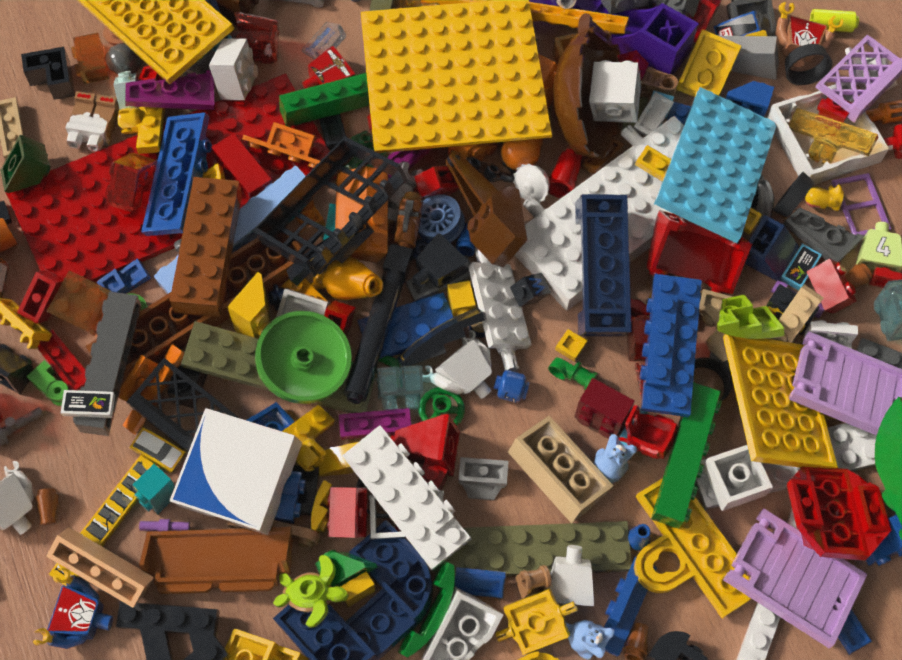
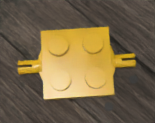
(536, 621)

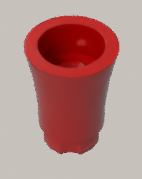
(565, 173)

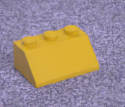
(251, 309)

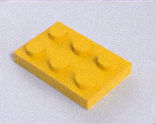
(709, 64)

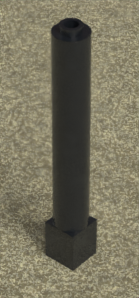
(370, 348)

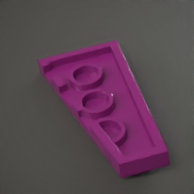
(184, 93)

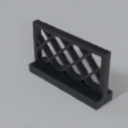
(162, 421)

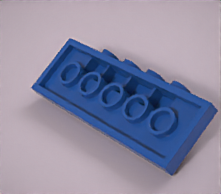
(179, 160)
(670, 345)

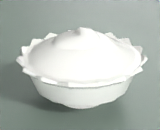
(531, 182)

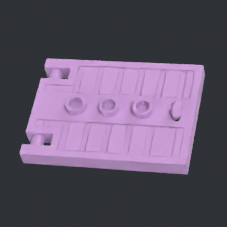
(845, 383)
(795, 579)

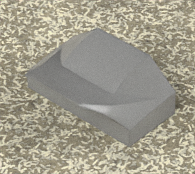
(483, 477)

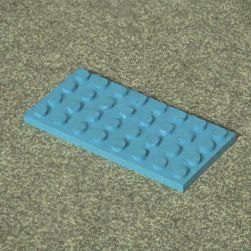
(716, 165)

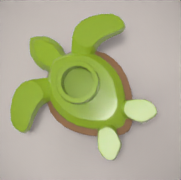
(312, 592)

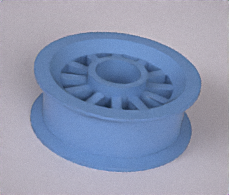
(448, 213)

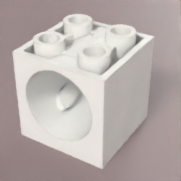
(615, 91)

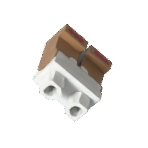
(92, 120)

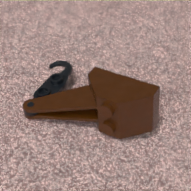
(498, 215)

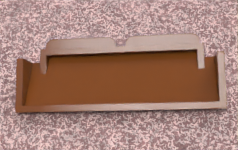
(217, 559)

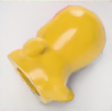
(822, 198)

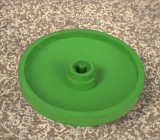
(303, 357)

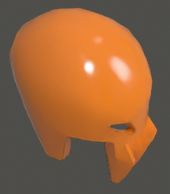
(521, 152)

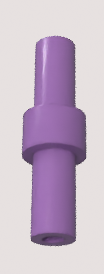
(163, 525)

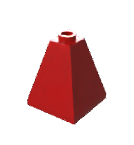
(431, 441)

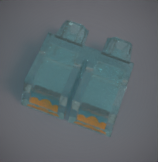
(400, 383)

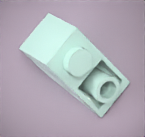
(120, 86)

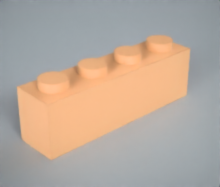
(100, 566)

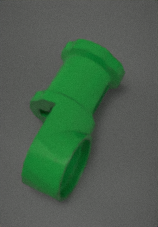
(563, 370)

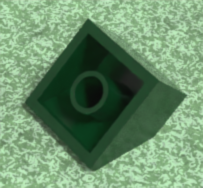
(25, 165)

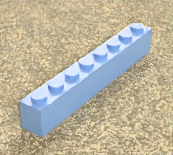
(249, 217)

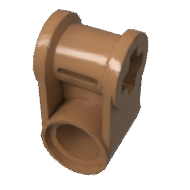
(658, 82)
(533, 581)

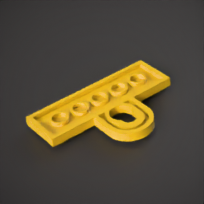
(701, 553)

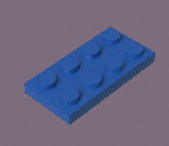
(412, 322)

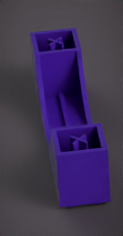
(657, 33)

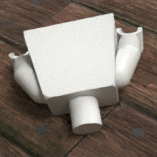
(464, 369)
(15, 499)

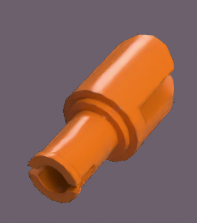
(883, 112)

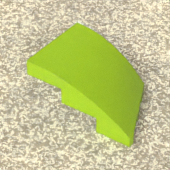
(742, 320)

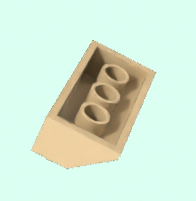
(560, 468)

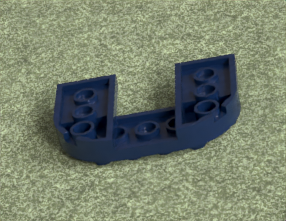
(379, 622)

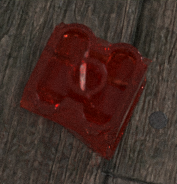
(261, 35)

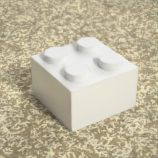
(233, 69)
(736, 478)

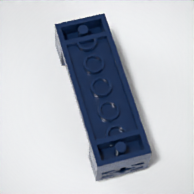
(604, 265)

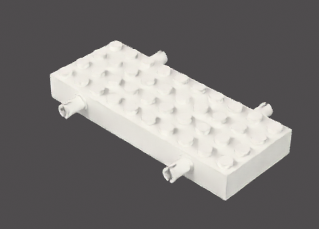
(553, 233)

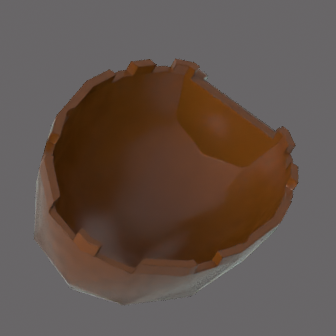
(573, 90)

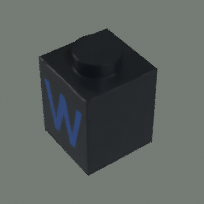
(530, 289)

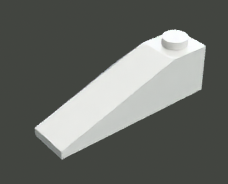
(463, 629)

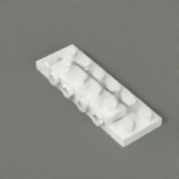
(407, 497)

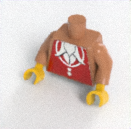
(796, 32)

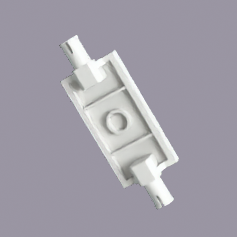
(503, 317)

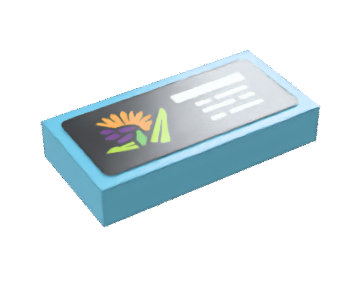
(796, 272)

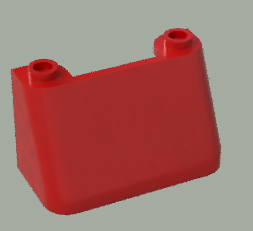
(696, 253)

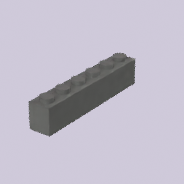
(110, 355)

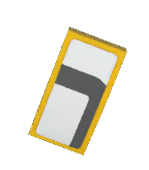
(157, 449)

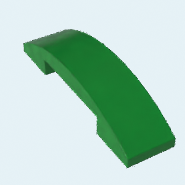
(415, 641)

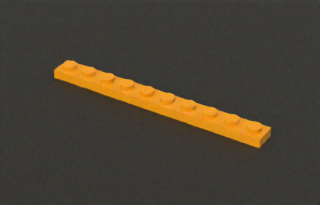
(558, 15)

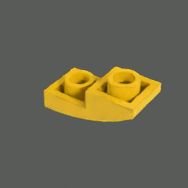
(319, 513)

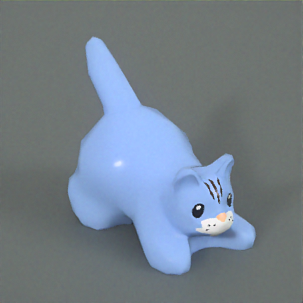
(613, 459)
(589, 638)

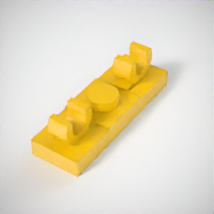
(31, 331)

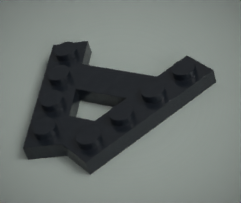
(157, 620)

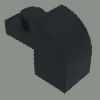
(674, 646)

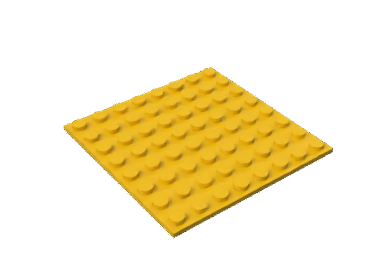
(453, 75)

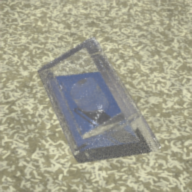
(327, 36)

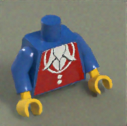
(75, 614)

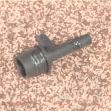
(13, 425)

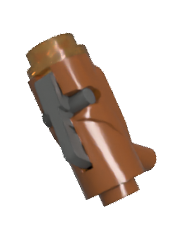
(408, 220)

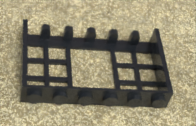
(311, 185)

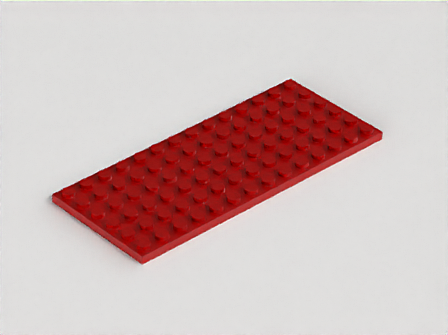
(77, 230)

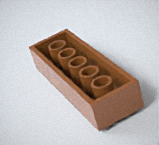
(206, 247)

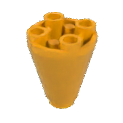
(351, 280)

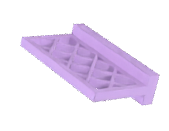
(874, 90)

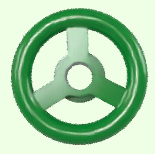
(442, 400)

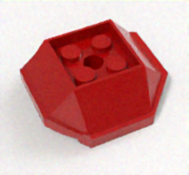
(838, 512)

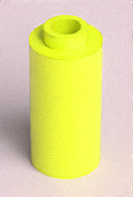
(822, 16)

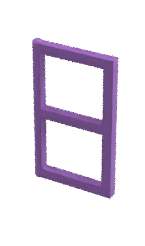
(875, 202)

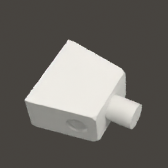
(572, 578)

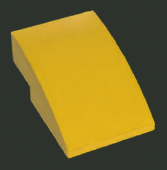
(251, 647)

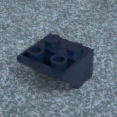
(771, 248)

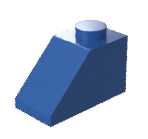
(752, 96)

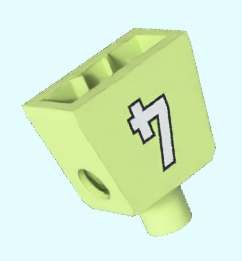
(881, 249)

